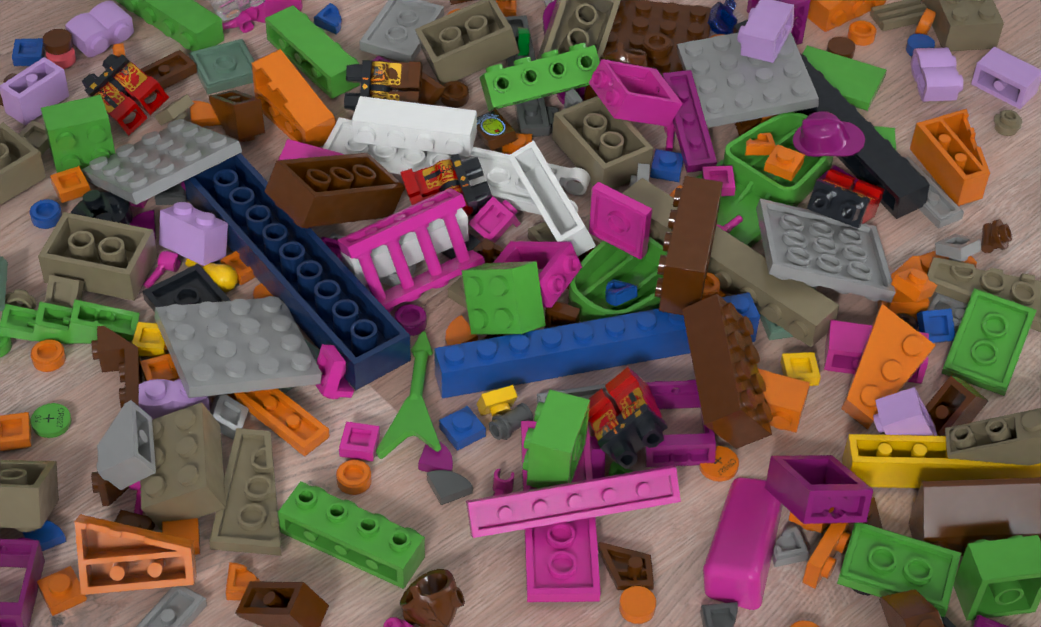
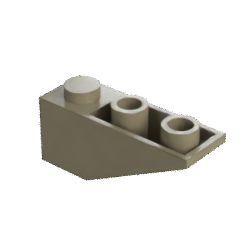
(998, 440)

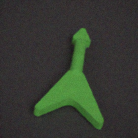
(413, 415)

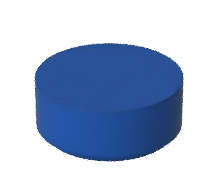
(919, 41)
(45, 213)

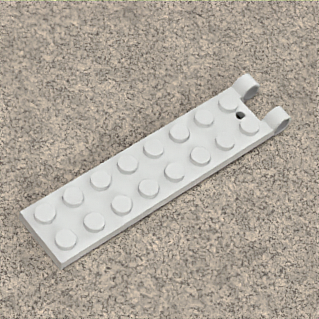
(496, 166)

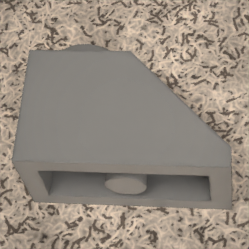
(127, 448)

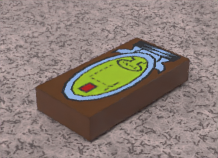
(495, 130)

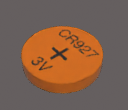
(725, 465)

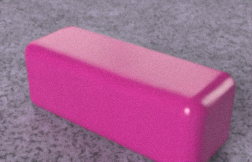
(743, 545)

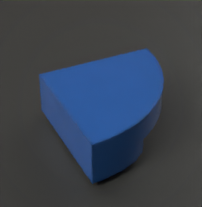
(329, 19)
(619, 292)
(48, 536)

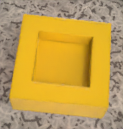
(149, 340)
(801, 367)
(497, 401)

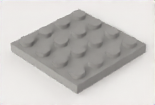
(743, 87)
(160, 160)
(823, 251)
(236, 346)

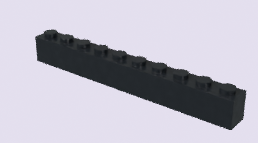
(877, 160)

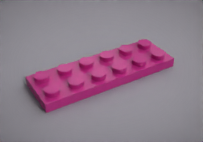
(563, 555)

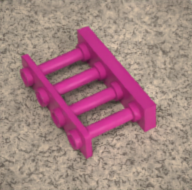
(389, 232)

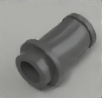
(503, 425)

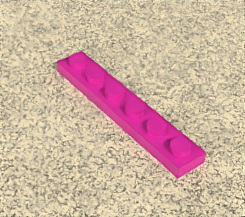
(573, 501)

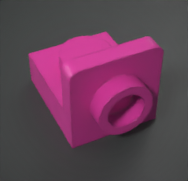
(494, 219)
(333, 369)

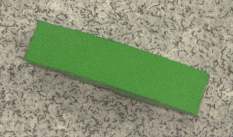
(66, 324)

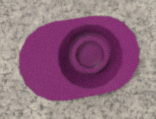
(827, 136)

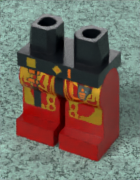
(123, 88)
(445, 175)
(836, 200)
(628, 421)

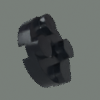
(104, 206)

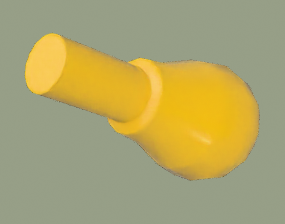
(222, 274)

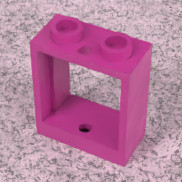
(633, 94)
(555, 258)

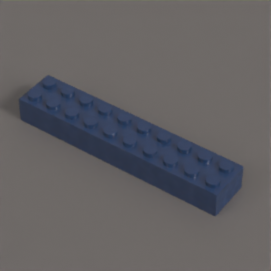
(301, 271)

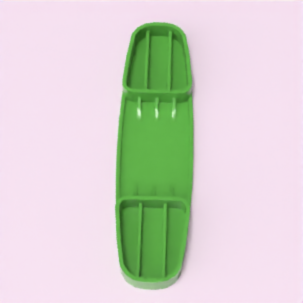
(751, 184)

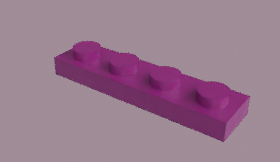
(691, 123)

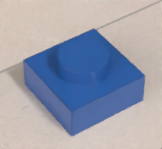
(27, 51)
(666, 165)
(938, 325)
(462, 428)

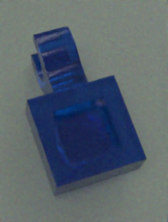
(722, 18)

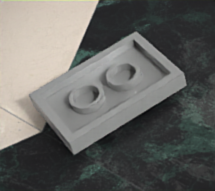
(394, 29)

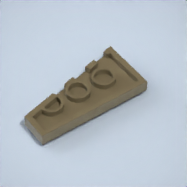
(960, 278)
(251, 509)

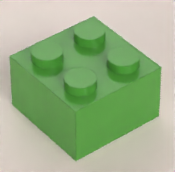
(78, 132)
(503, 298)
(556, 440)
(1000, 577)

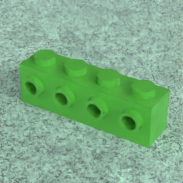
(310, 50)
(540, 77)
(352, 534)

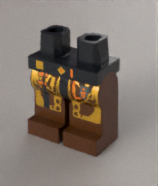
(382, 77)

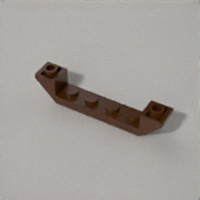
(122, 356)

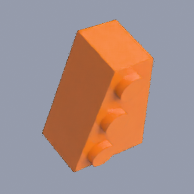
(834, 13)
(290, 100)
(952, 156)
(886, 364)
(130, 557)

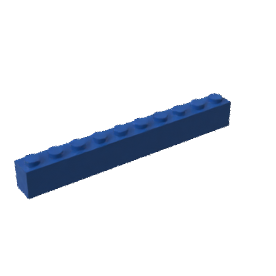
(568, 349)

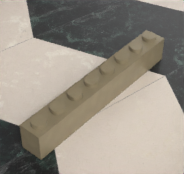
(743, 270)

